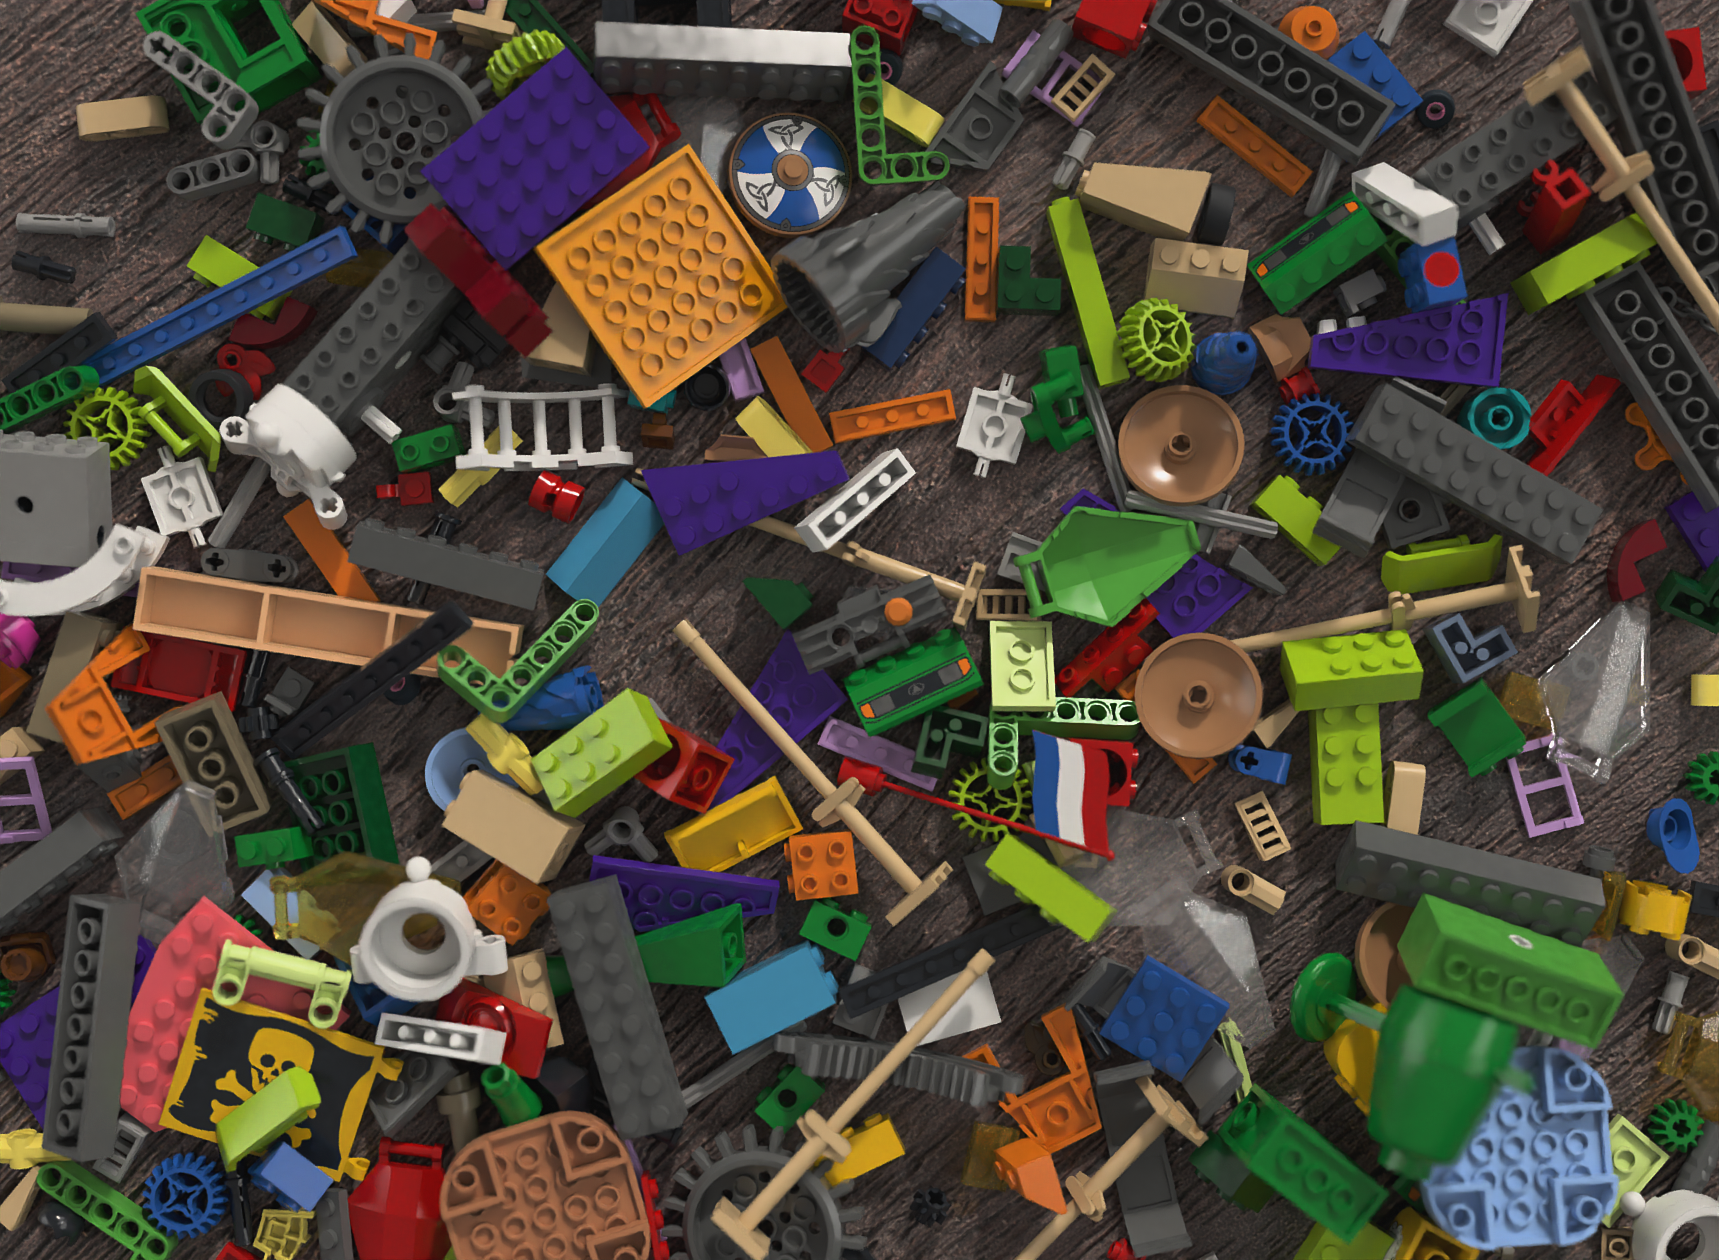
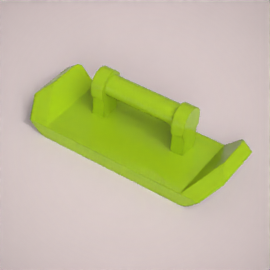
(166, 396)
(1441, 564)
(266, 1115)

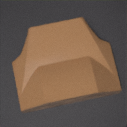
(1282, 344)
(733, 448)

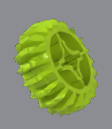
(521, 60)
(1156, 339)
(113, 418)
(985, 825)

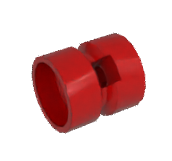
(567, 498)

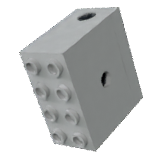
(53, 498)

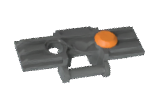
(866, 614)

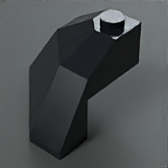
(560, 1085)

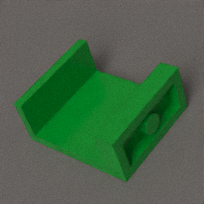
(1478, 727)

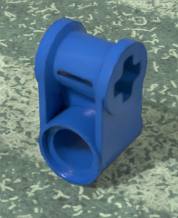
(1263, 763)

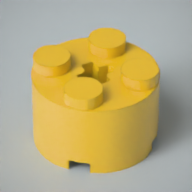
(1654, 908)

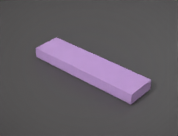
(855, 743)

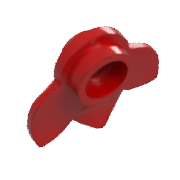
(249, 364)

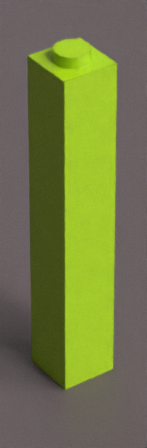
(1087, 292)

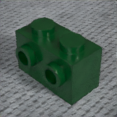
(283, 223)

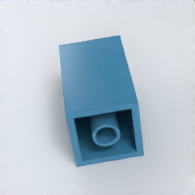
(772, 995)

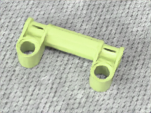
(240, 961)

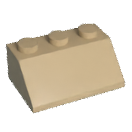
(1196, 276)
(530, 986)

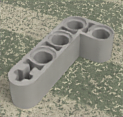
(199, 81)

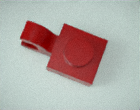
(824, 369)
(412, 489)

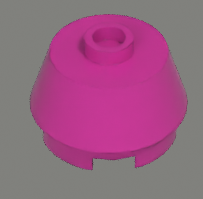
(17, 639)

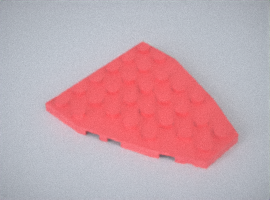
(168, 997)

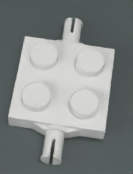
(993, 425)
(182, 496)

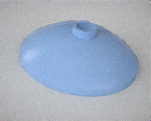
(449, 764)

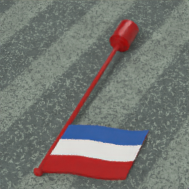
(1067, 793)

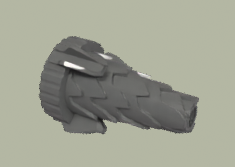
(845, 275)

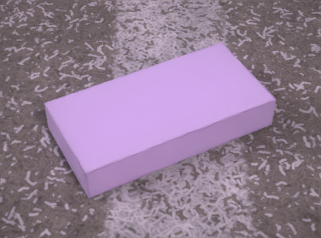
(741, 371)

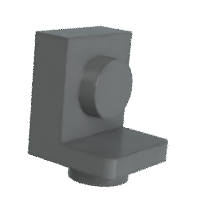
(290, 693)

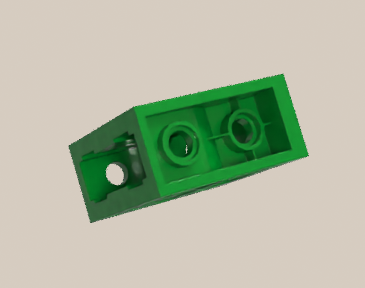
(209, 28)
(1302, 1164)

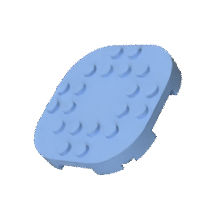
(1536, 1162)

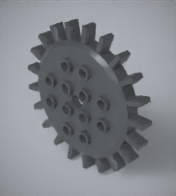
(350, 119)
(741, 1174)

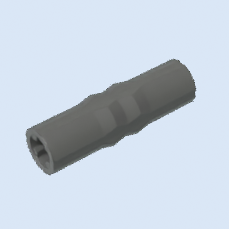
(1036, 63)
(1699, 1160)

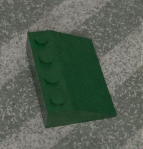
(350, 800)

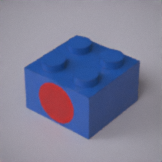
(1432, 275)

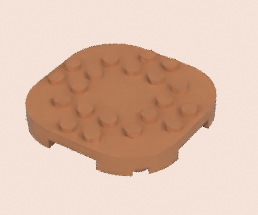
(546, 1194)

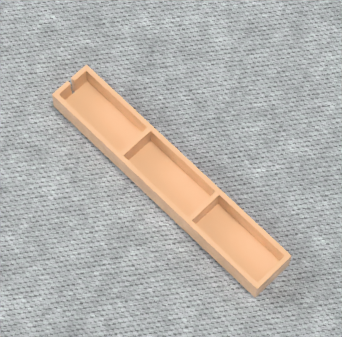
(301, 621)

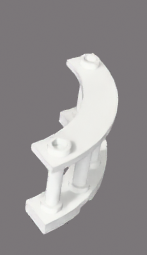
(541, 457)
(93, 585)

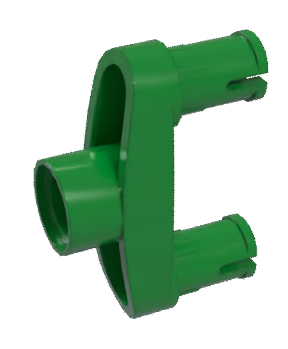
(1043, 421)

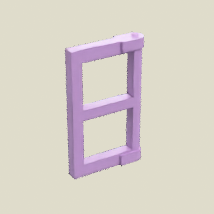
(1043, 95)
(1521, 791)
(36, 798)

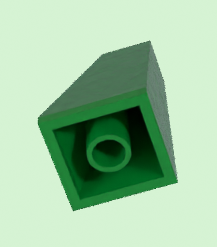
(696, 950)

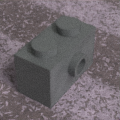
(114, 770)

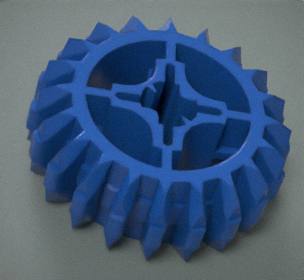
(1323, 442)
(162, 1209)

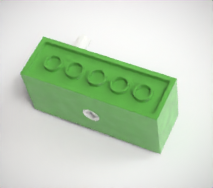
(1509, 972)

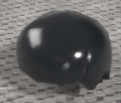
(707, 388)
(62, 1221)

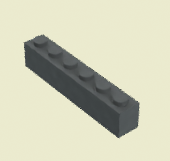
(446, 564)

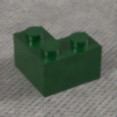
(1018, 292)
(1691, 598)
(946, 731)
(1235, 1181)

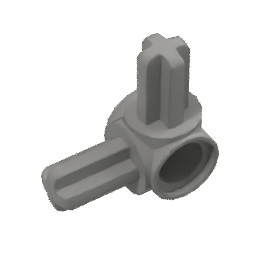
(269, 153)
(460, 378)
(614, 834)

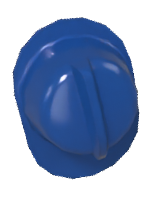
(1674, 833)

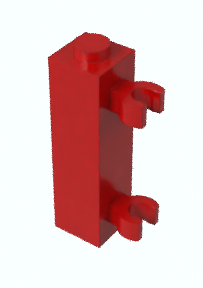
(1554, 207)

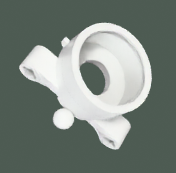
(300, 447)
(416, 973)
(1662, 1216)

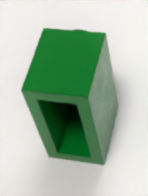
(273, 847)

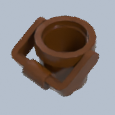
(28, 958)

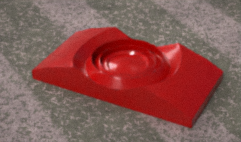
(183, 669)
(524, 1028)

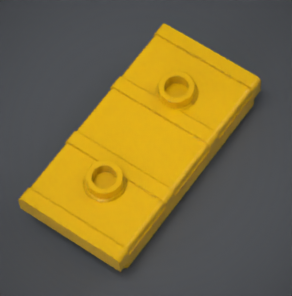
(735, 829)

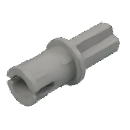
(1073, 159)
(1670, 1002)

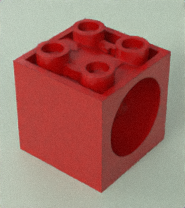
(887, 17)
(1113, 24)
(1689, 59)
(1127, 758)
(688, 771)

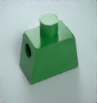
(1056, 363)

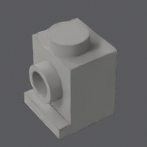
(1359, 292)

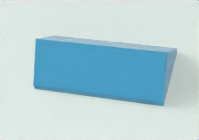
(607, 544)

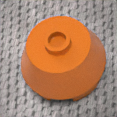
(1313, 29)

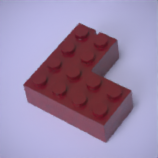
(481, 278)

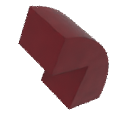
(259, 334)
(1634, 545)

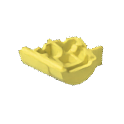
(282, 1233)

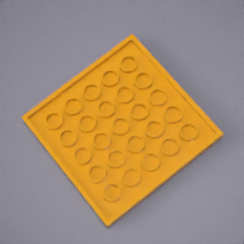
(663, 275)

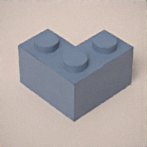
(1465, 654)

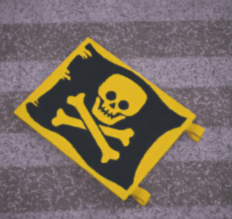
(245, 1047)

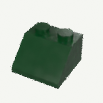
(781, 598)

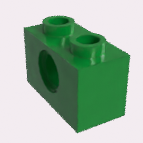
(428, 449)
(845, 943)
(785, 1114)

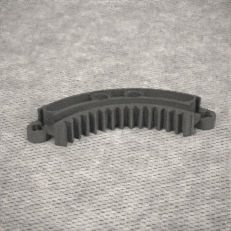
(922, 1069)

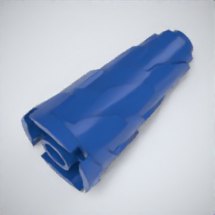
(1224, 362)
(559, 703)

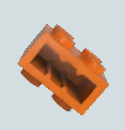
(822, 864)
(507, 901)

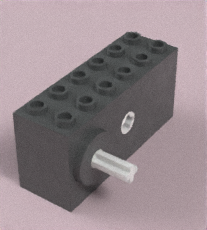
(1506, 155)
(377, 343)

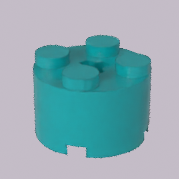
(1512, 415)

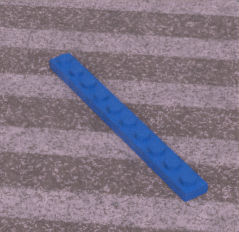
(223, 305)

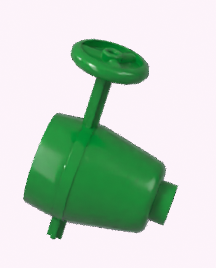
(1432, 1069)

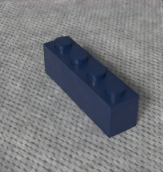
(920, 302)

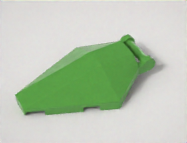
(1105, 562)

